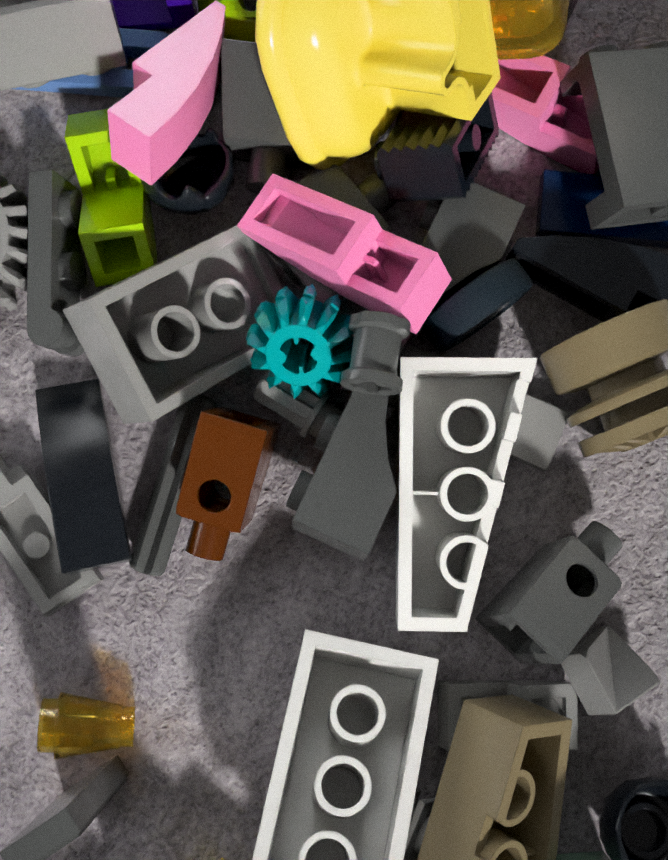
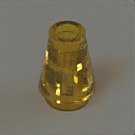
(83, 726)

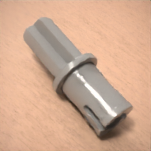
(305, 411)

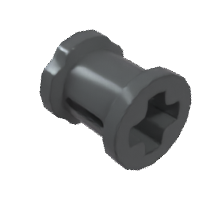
(375, 353)

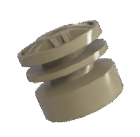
(622, 374)

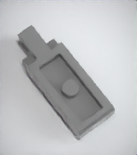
(30, 542)

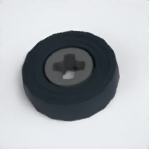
(477, 304)

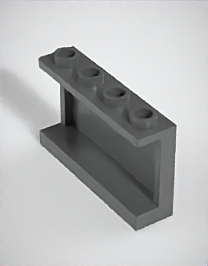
(629, 129)

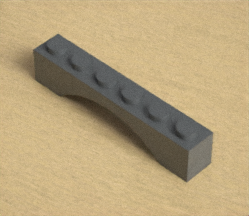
(354, 479)

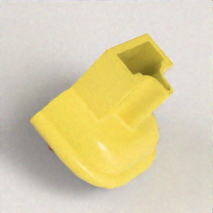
(354, 64)

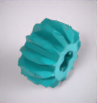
(278, 338)

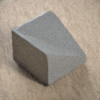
(607, 673)

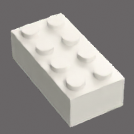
(347, 753)

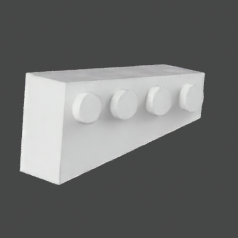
(451, 469)

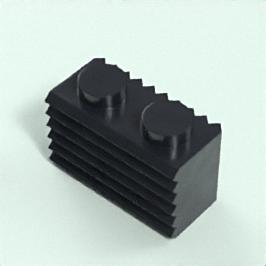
(435, 154)

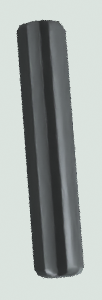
(160, 519)

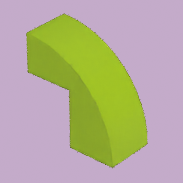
(115, 209)

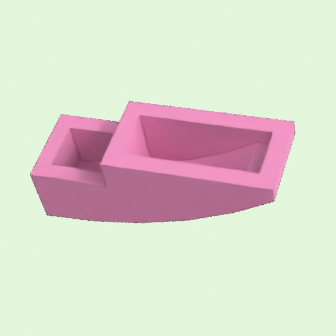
(170, 96)
(536, 113)
(346, 250)

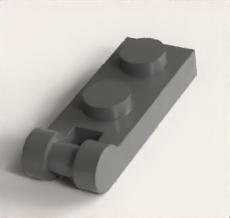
(54, 261)

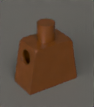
(236, 452)

